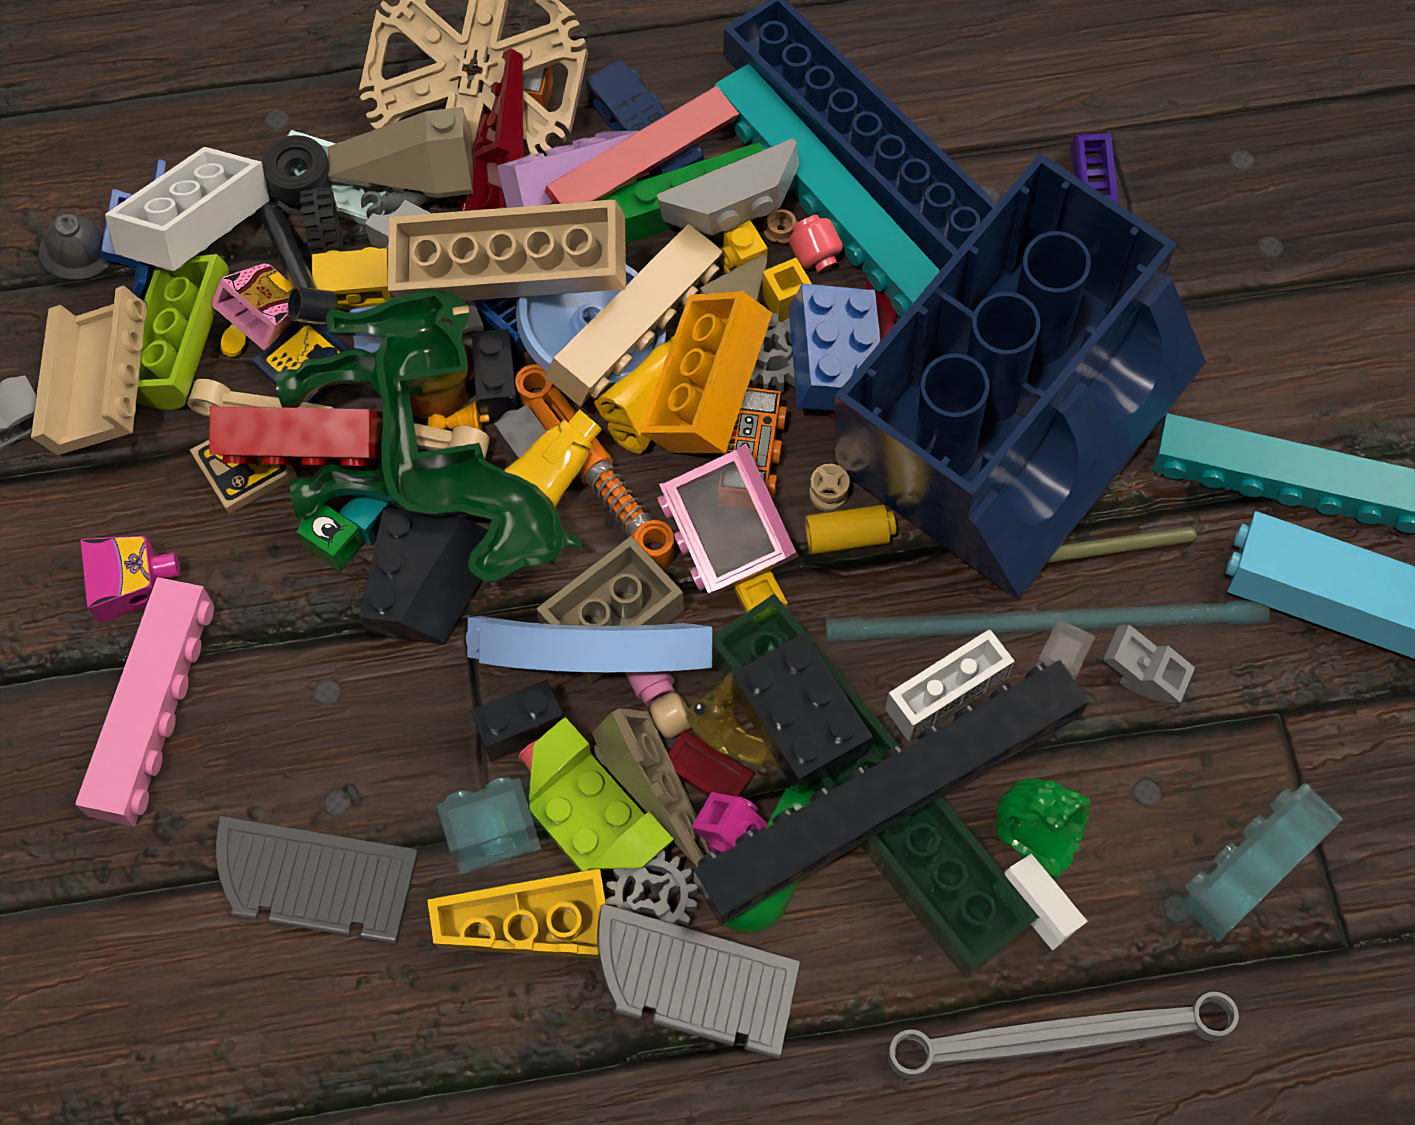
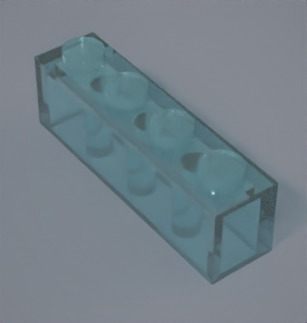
(1260, 861)

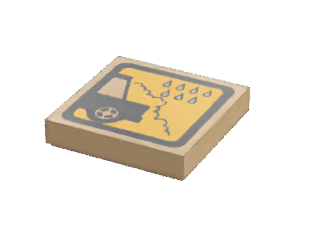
(240, 483)

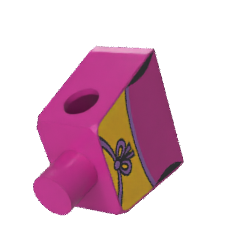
(122, 574)

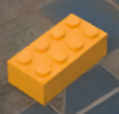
(707, 372)

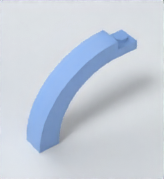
(589, 647)

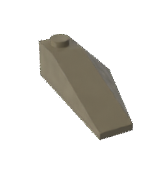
(416, 153)
(639, 761)

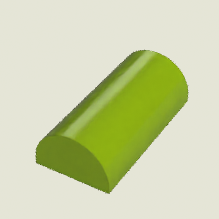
(177, 329)

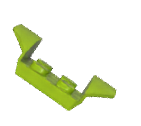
(587, 808)

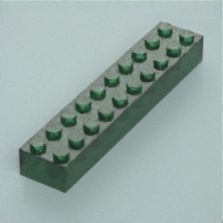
(927, 855)

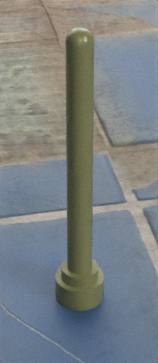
(1124, 544)

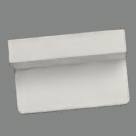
(1057, 913)

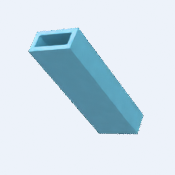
(1325, 582)

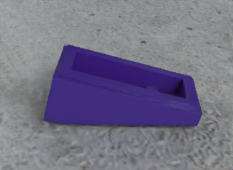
(1095, 143)

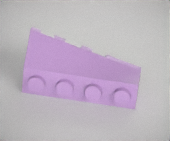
(527, 177)

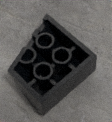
(419, 576)

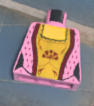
(255, 303)

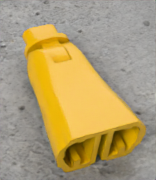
(630, 399)
(557, 456)

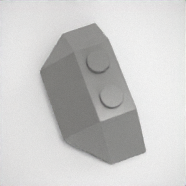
(733, 192)

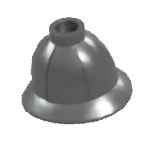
(73, 248)

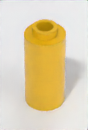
(849, 529)

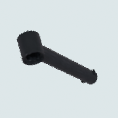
(305, 300)

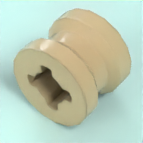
(829, 478)

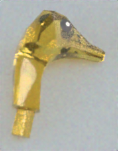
(714, 723)

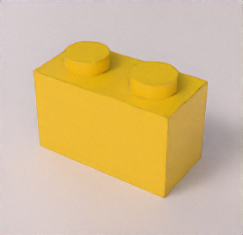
(354, 276)

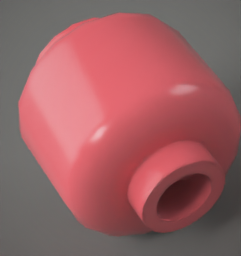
(815, 243)

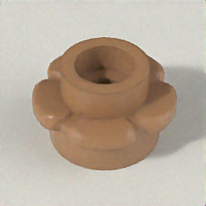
(776, 219)

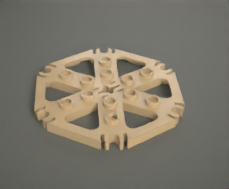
(455, 52)

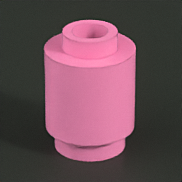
(651, 685)

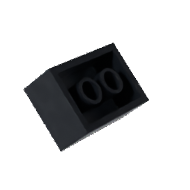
(801, 713)

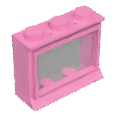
(726, 521)

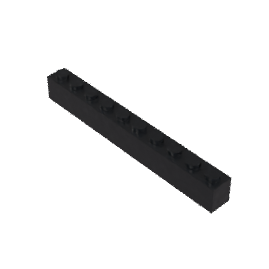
(889, 791)

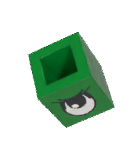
(330, 537)

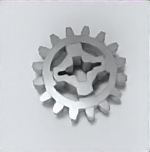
(775, 357)
(665, 885)

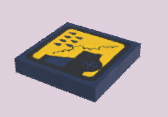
(296, 345)

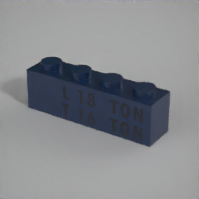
(628, 106)

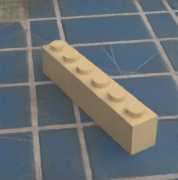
(633, 315)

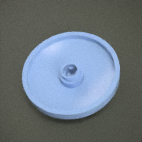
(552, 321)

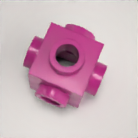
(725, 820)

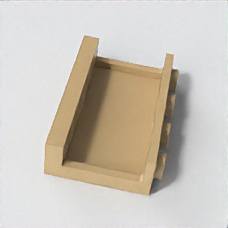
(89, 374)

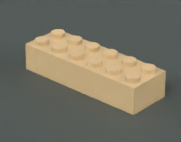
(509, 251)

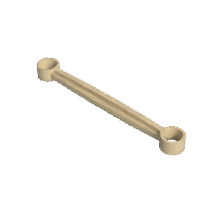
(212, 393)

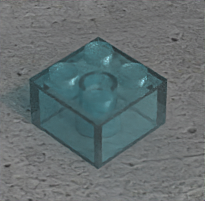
(488, 825)

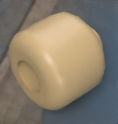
(669, 715)

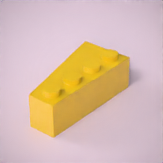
(523, 918)

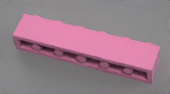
(145, 703)

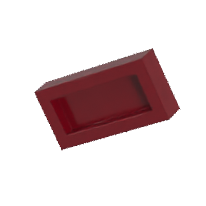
(707, 768)

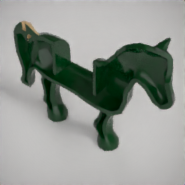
(414, 359)

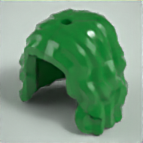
(1043, 821)

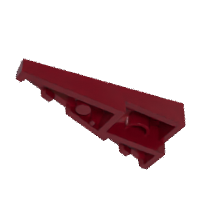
(497, 138)

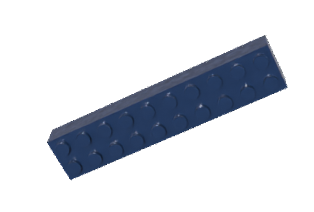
(861, 128)

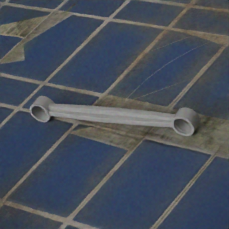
(1064, 1035)

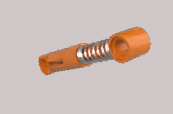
(550, 409)

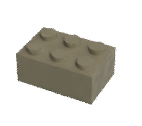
(616, 591)

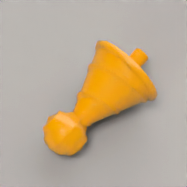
(467, 416)

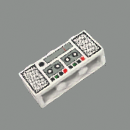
(949, 685)

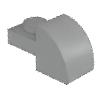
(1148, 669)

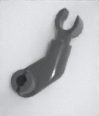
(393, 200)

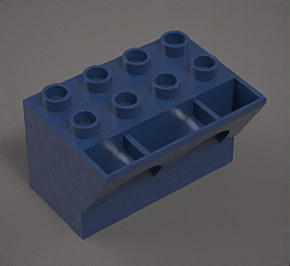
(1021, 376)

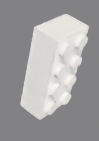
(187, 208)

